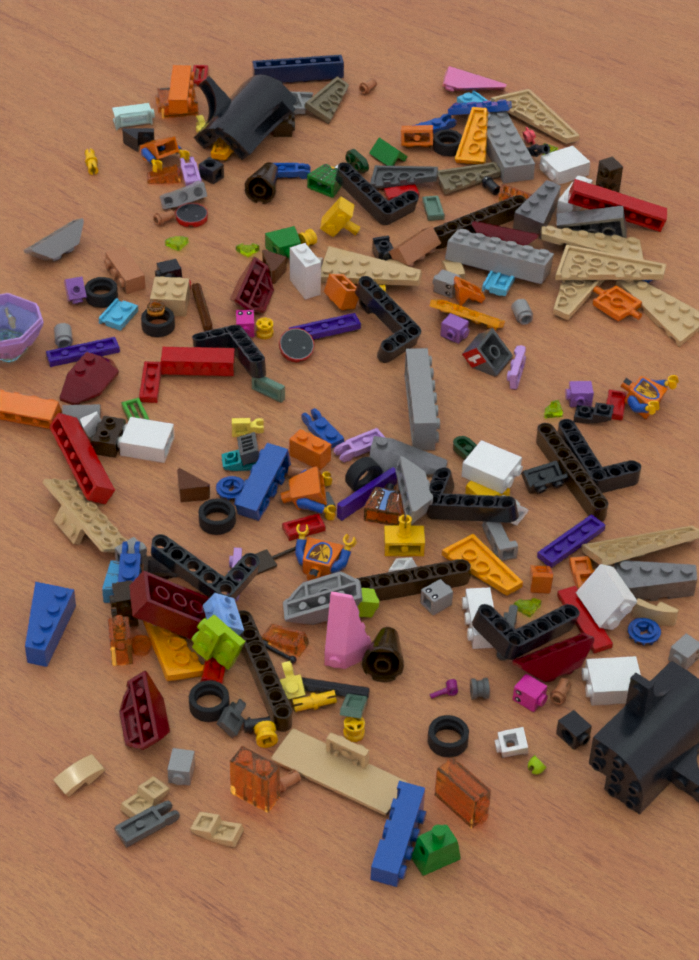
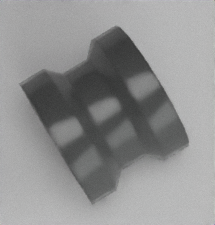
(479, 688)

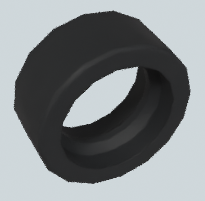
(446, 136)
(97, 284)
(158, 330)
(360, 467)
(217, 527)
(208, 688)
(450, 723)

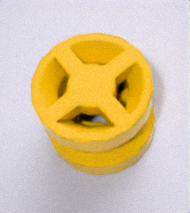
(308, 237)
(264, 328)
(358, 732)
(266, 734)

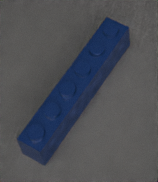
(301, 68)

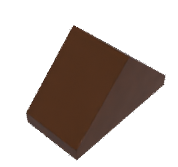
(276, 263)
(191, 487)

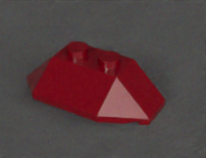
(504, 233)
(254, 287)
(88, 378)
(557, 658)
(143, 713)

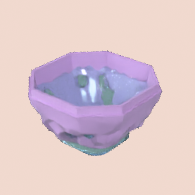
(18, 325)

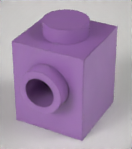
(75, 290)
(454, 328)
(579, 393)

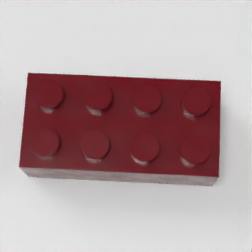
(167, 604)

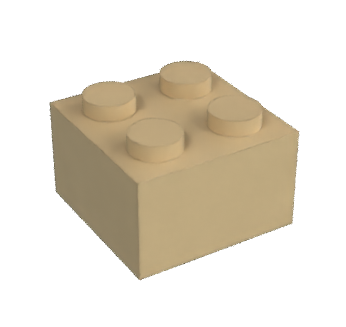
(173, 293)

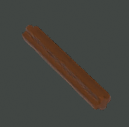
(202, 307)

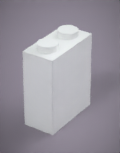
(564, 165)
(305, 271)
(146, 439)
(492, 467)
(606, 597)
(609, 679)

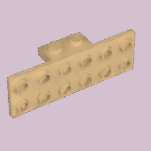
(82, 516)
(339, 767)

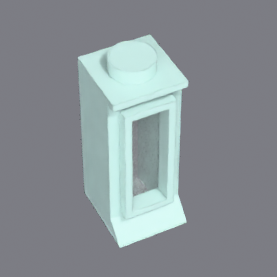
(133, 115)

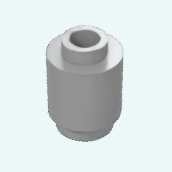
(522, 311)
(63, 335)

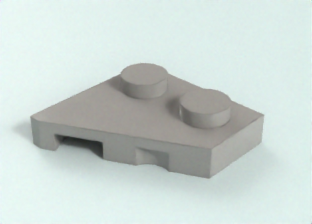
(302, 98)

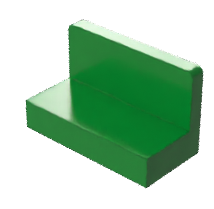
(386, 153)

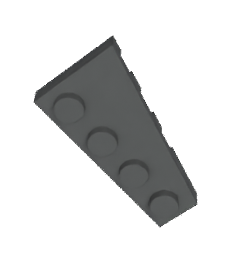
(402, 175)

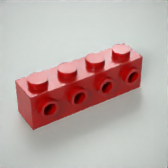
(198, 361)

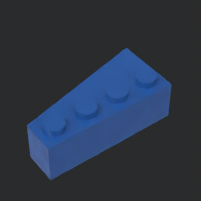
(263, 481)
(48, 618)
(399, 834)

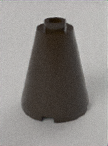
(262, 184)
(384, 656)

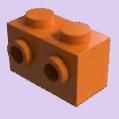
(417, 135)
(341, 291)
(310, 449)

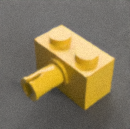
(338, 218)
(404, 539)

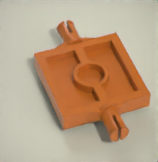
(617, 303)

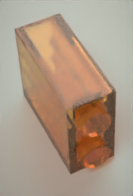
(163, 106)
(255, 779)
(462, 792)

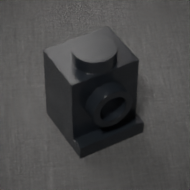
(381, 247)

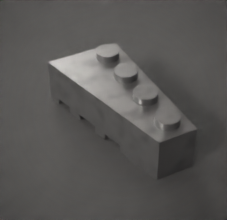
(537, 208)
(603, 220)
(658, 579)

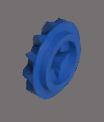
(224, 485)
(640, 625)

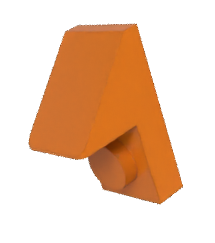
(467, 290)
(541, 579)

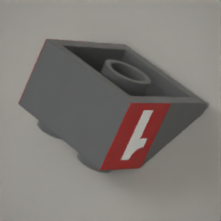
(487, 353)

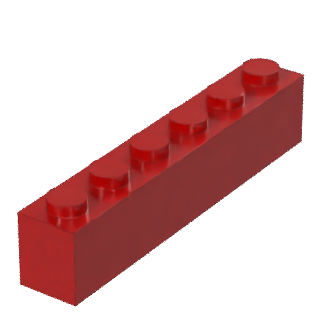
(635, 210)
(82, 458)

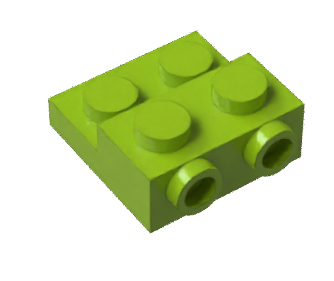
(217, 641)

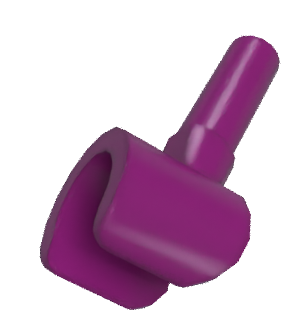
(451, 689)

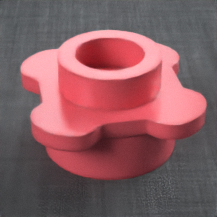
(529, 135)

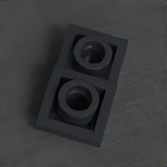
(601, 413)

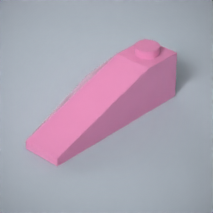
(464, 81)
(345, 633)

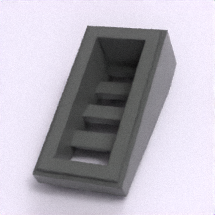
(248, 448)

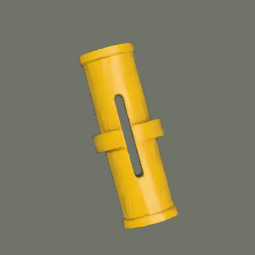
(91, 161)
(314, 701)

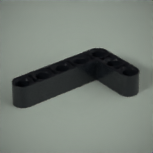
(371, 200)
(392, 315)
(234, 337)
(607, 477)
(467, 507)
(203, 571)
(516, 642)

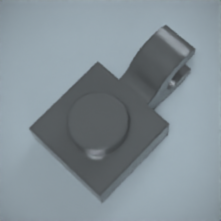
(231, 718)

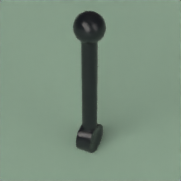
(292, 659)

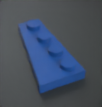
(465, 108)

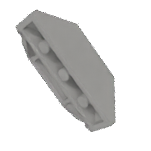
(58, 242)
(413, 489)
(311, 599)

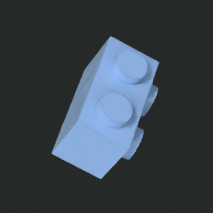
(225, 609)

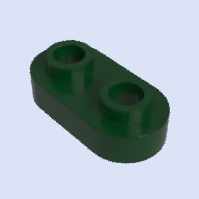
(357, 161)
(463, 446)

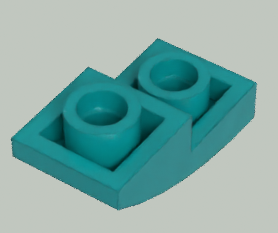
(233, 462)

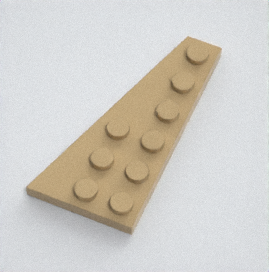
(535, 112)
(596, 241)
(590, 264)
(358, 265)
(573, 295)
(664, 310)
(624, 548)

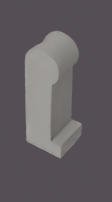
(183, 195)
(499, 541)

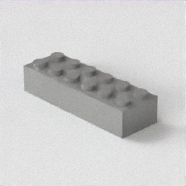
(508, 149)
(499, 256)
(421, 399)

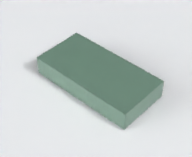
(433, 208)
(269, 388)
(353, 706)

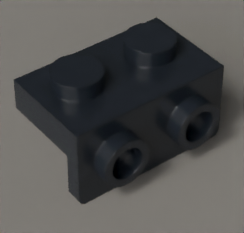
(544, 477)

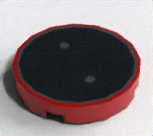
(191, 214)
(296, 345)

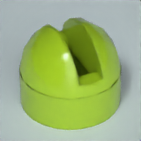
(538, 766)

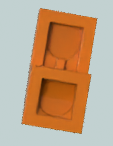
(581, 569)

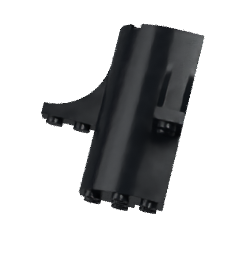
(245, 116)
(651, 739)

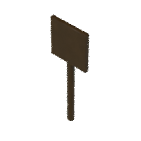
(267, 561)

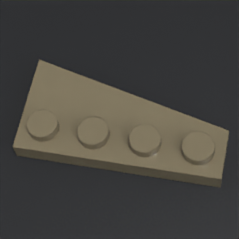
(327, 99)
(466, 176)

